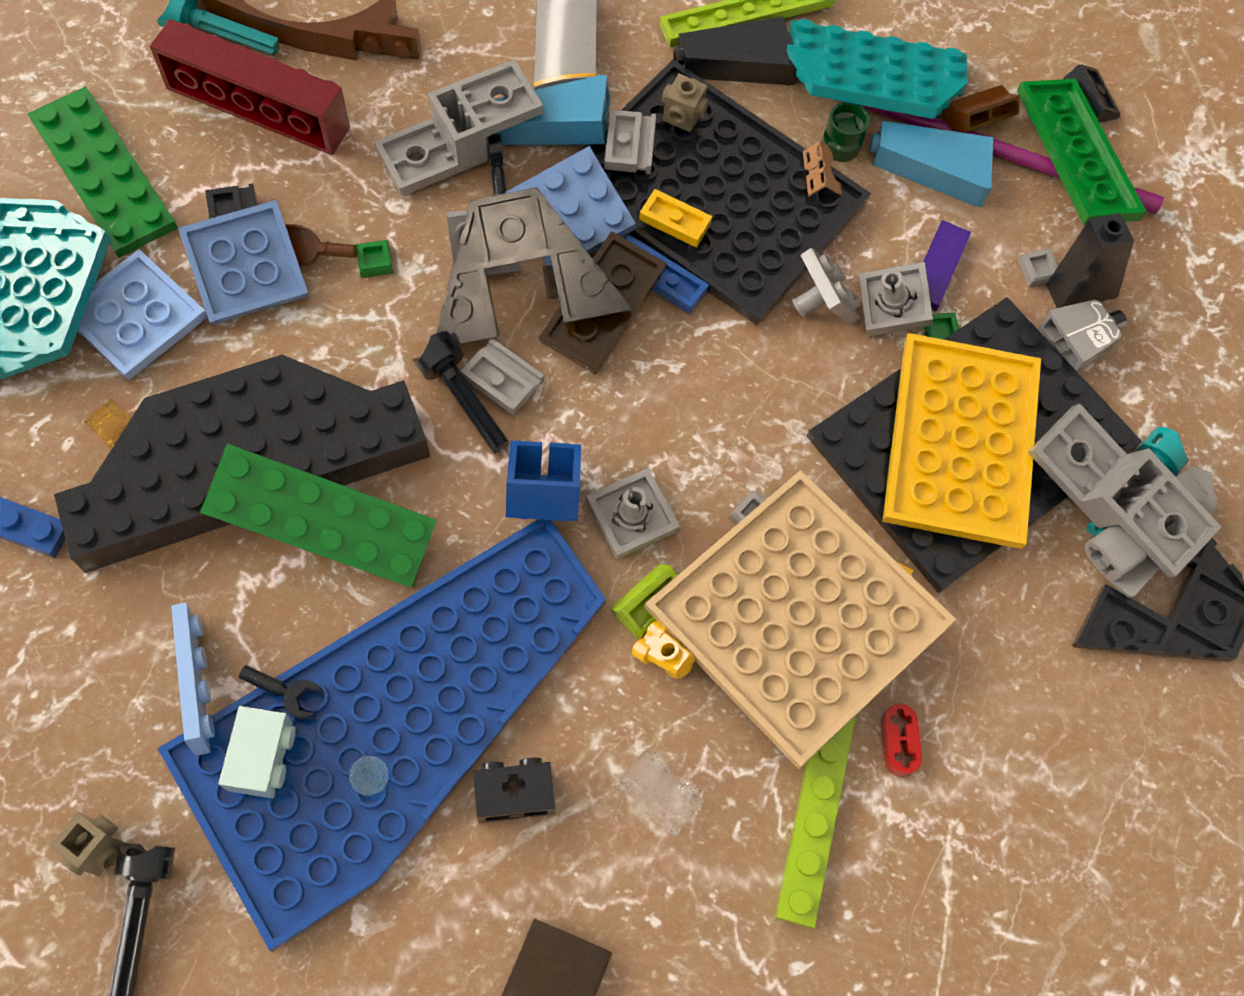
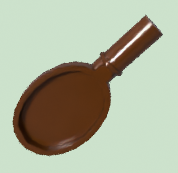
(309, 247)

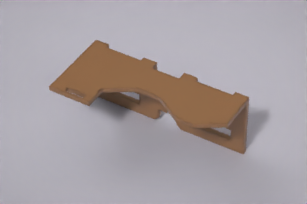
(815, 171)

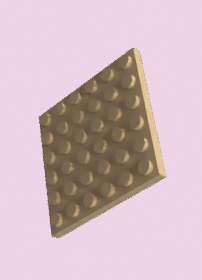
(800, 617)

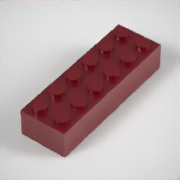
(251, 86)

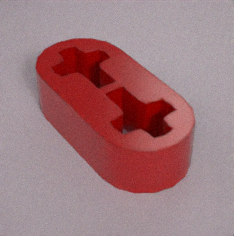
(909, 739)

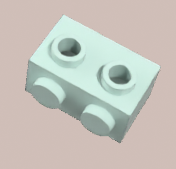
(257, 752)

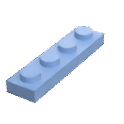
(193, 689)

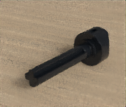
(440, 361)
(142, 869)

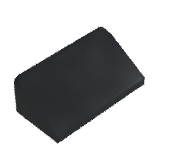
(1095, 92)

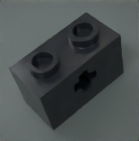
(532, 801)

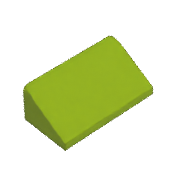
(631, 607)

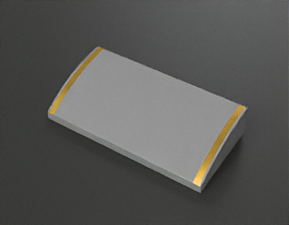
(565, 41)

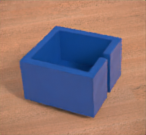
(538, 495)

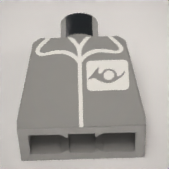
(1083, 332)

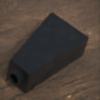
(739, 52)
(1094, 263)

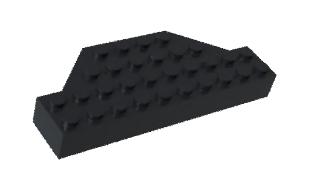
(173, 444)

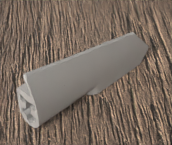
(1123, 559)

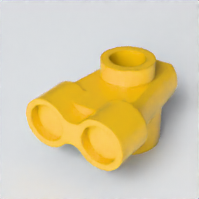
(664, 652)

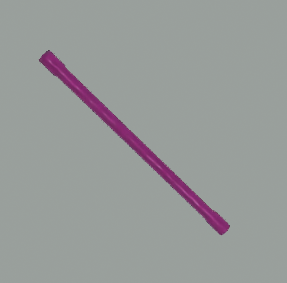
(1151, 201)

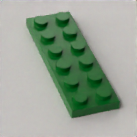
(1080, 150)
(102, 171)
(318, 515)

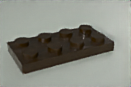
(593, 339)

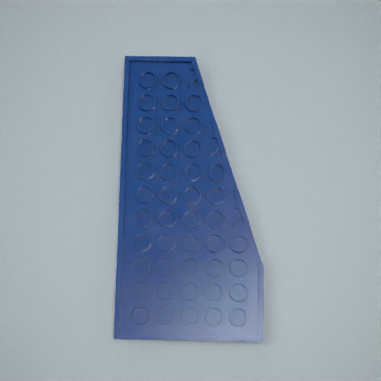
(411, 687)

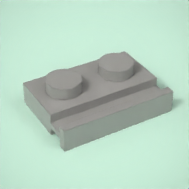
(630, 141)
(502, 376)

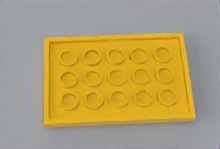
(963, 441)

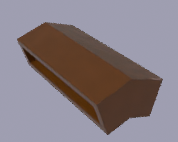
(981, 109)

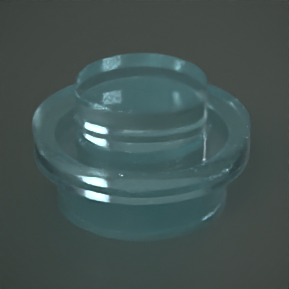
(369, 775)

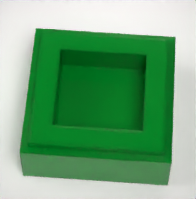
(374, 259)
(944, 325)

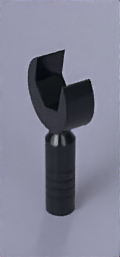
(496, 161)
(278, 688)

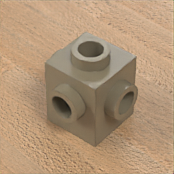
(684, 102)
(88, 844)

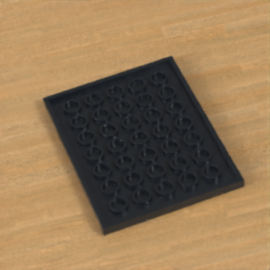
(750, 186)
(861, 437)

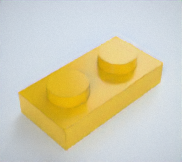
(675, 218)

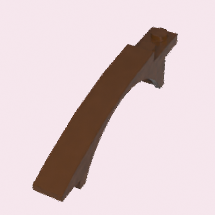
(366, 31)

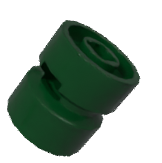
(846, 130)

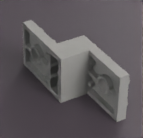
(459, 126)
(1125, 490)

